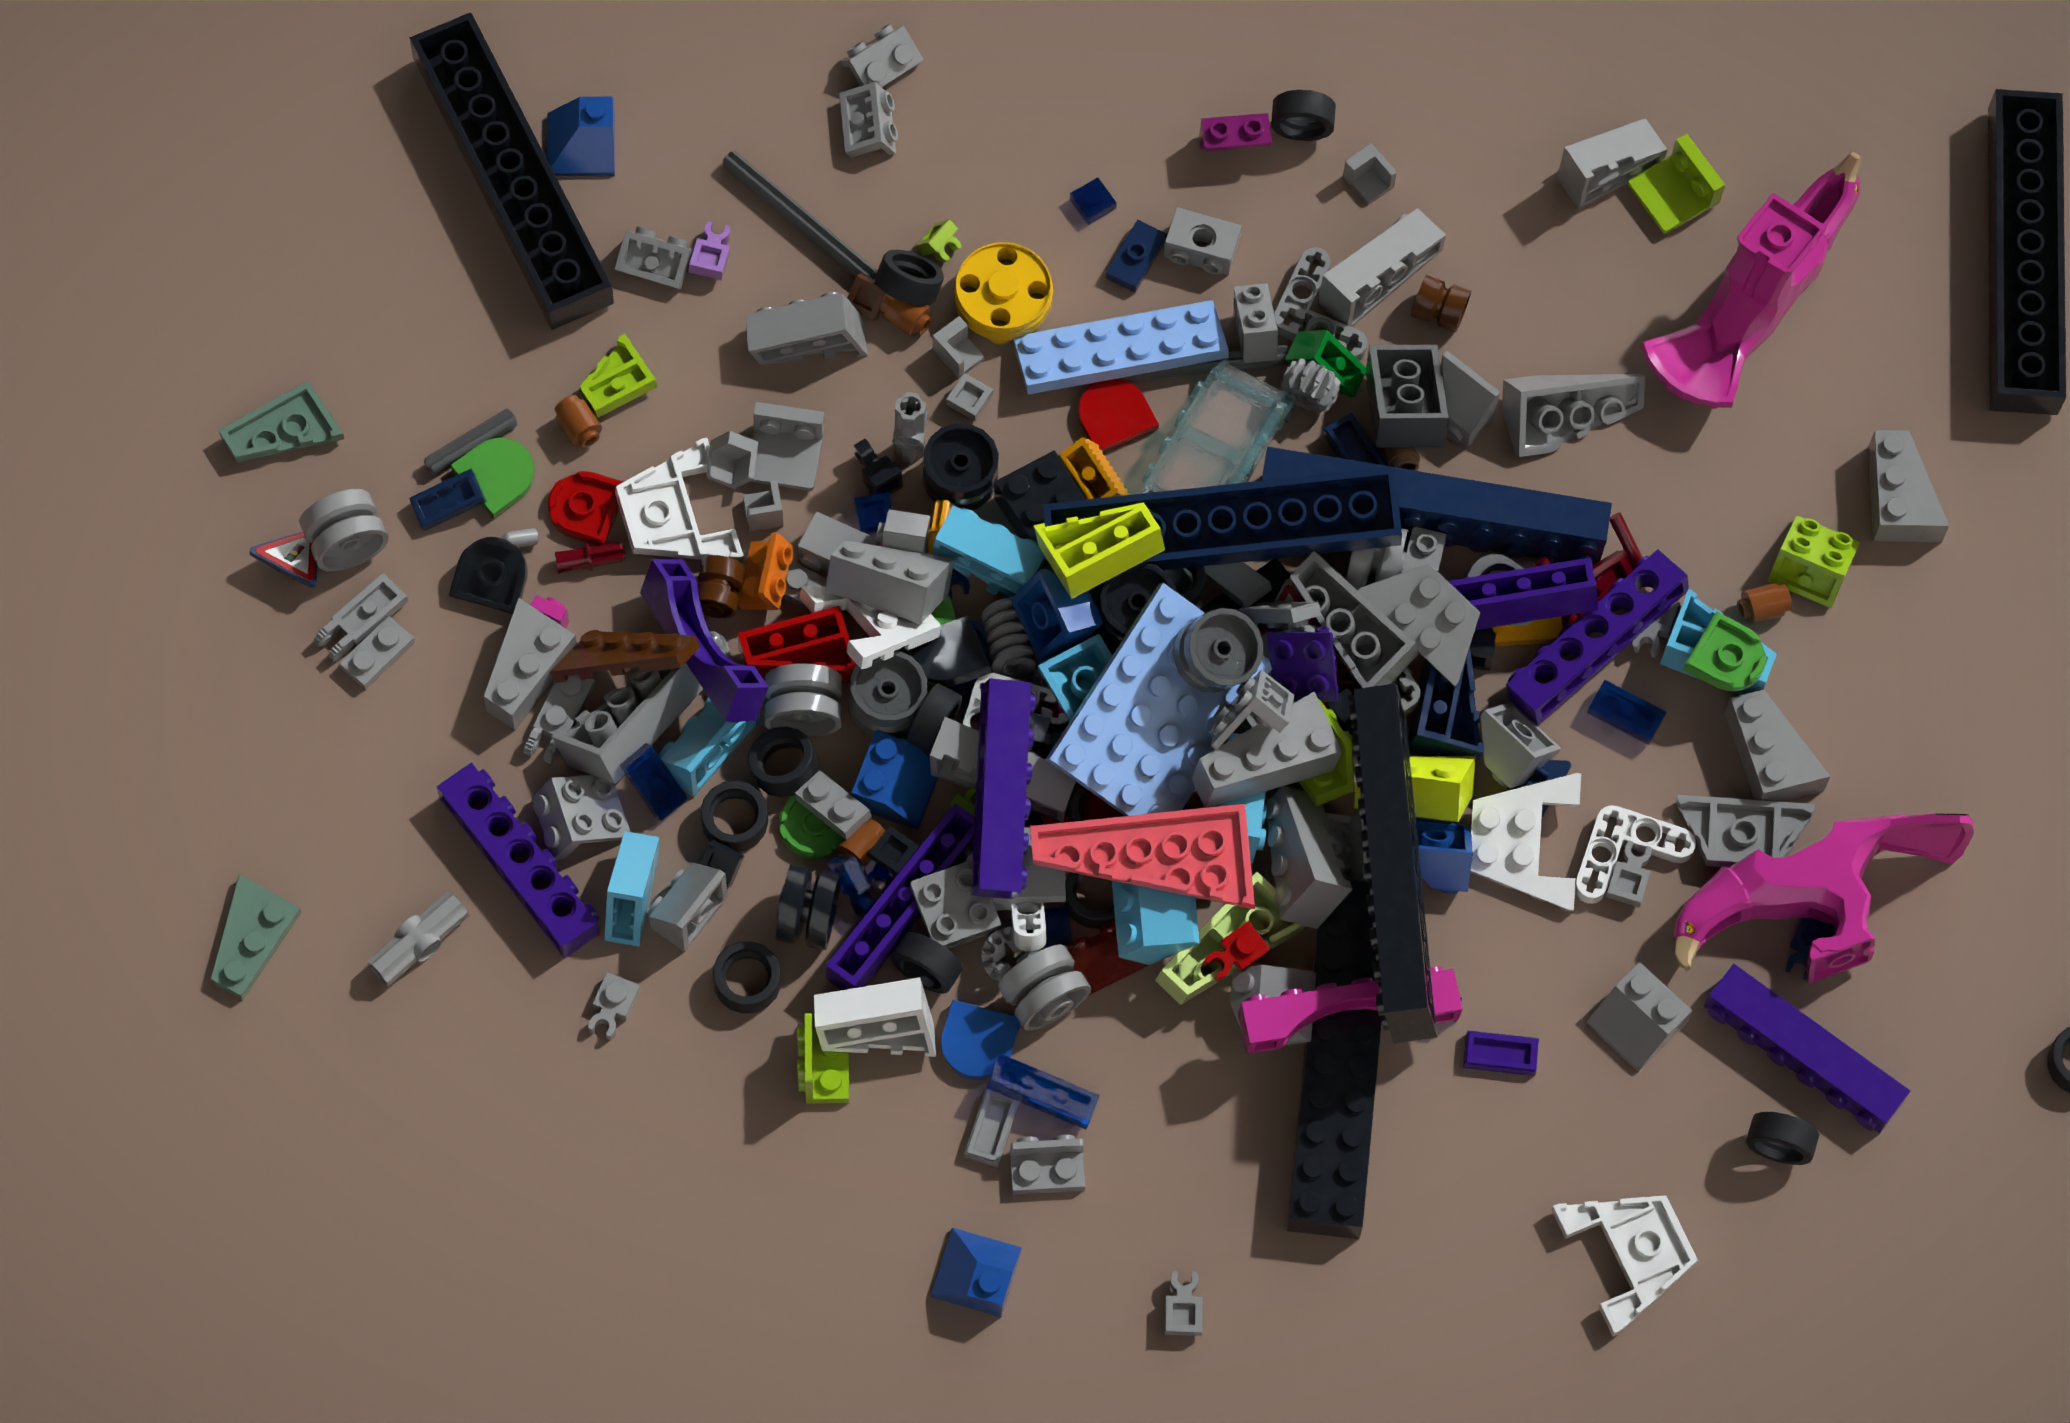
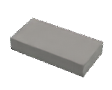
(1238, 582)
(991, 1128)

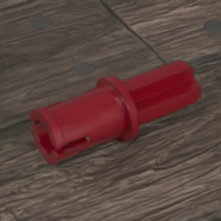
(589, 557)

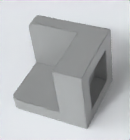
(1369, 174)
(955, 348)
(732, 460)
(764, 509)

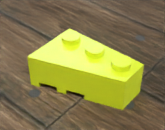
(1099, 546)
(1440, 786)

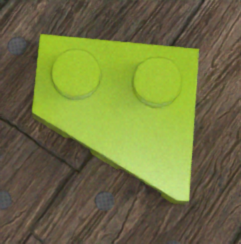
(617, 379)

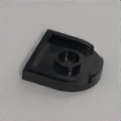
(491, 574)
(954, 655)

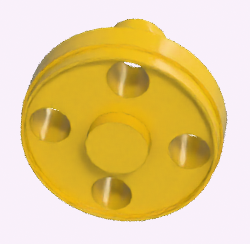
(1003, 291)

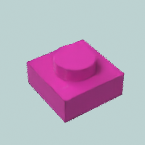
(551, 608)

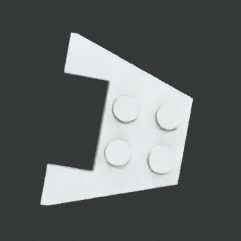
(661, 515)
(885, 629)
(1508, 838)
(1645, 1243)

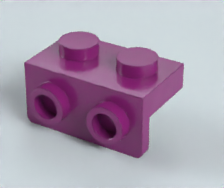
(1235, 132)

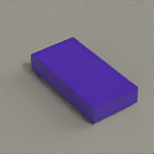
(1501, 1053)

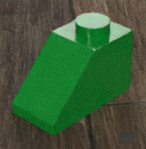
(1328, 351)

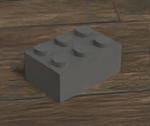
(1406, 396)

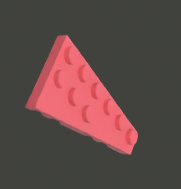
(1177, 852)

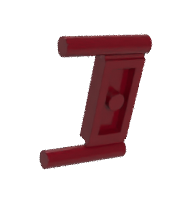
(1612, 567)

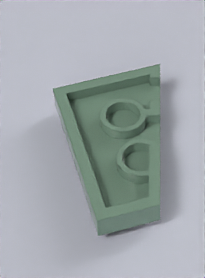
(281, 426)
(251, 936)

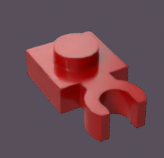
(1239, 949)

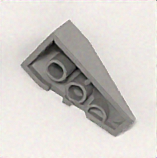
(1557, 408)

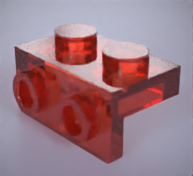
(1099, 959)

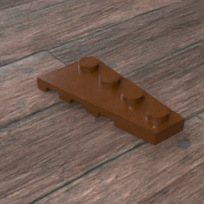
(624, 652)

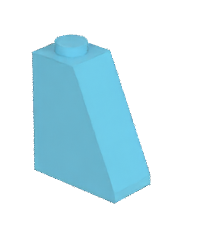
(631, 888)

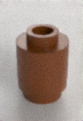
(906, 317)
(577, 421)
(1764, 603)
(861, 842)

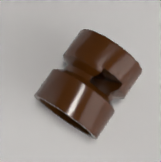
(1441, 303)
(718, 585)

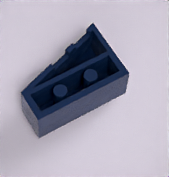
(1446, 715)

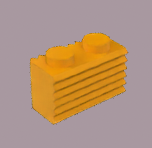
(1092, 470)

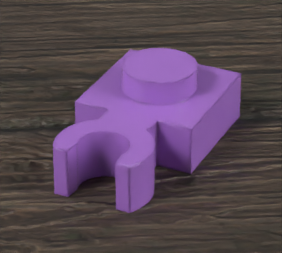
(710, 254)

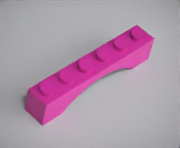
(1274, 1020)

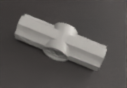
(910, 427)
(418, 938)

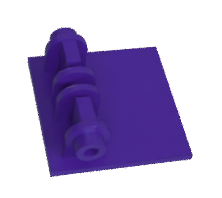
(1304, 663)

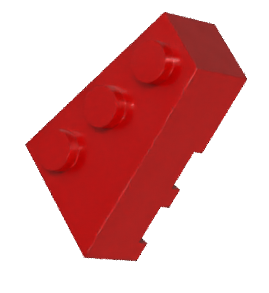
(806, 639)

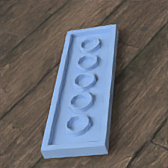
(1120, 347)

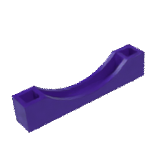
(674, 600)

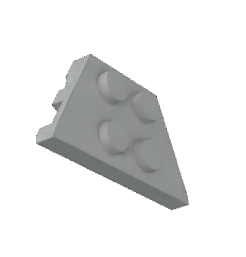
(1429, 614)
(1734, 828)

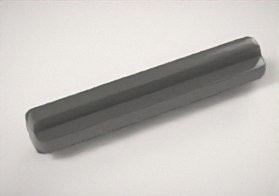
(459, 447)

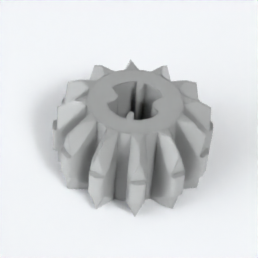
(1312, 384)

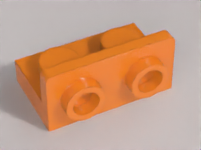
(766, 574)

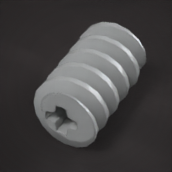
(1007, 640)

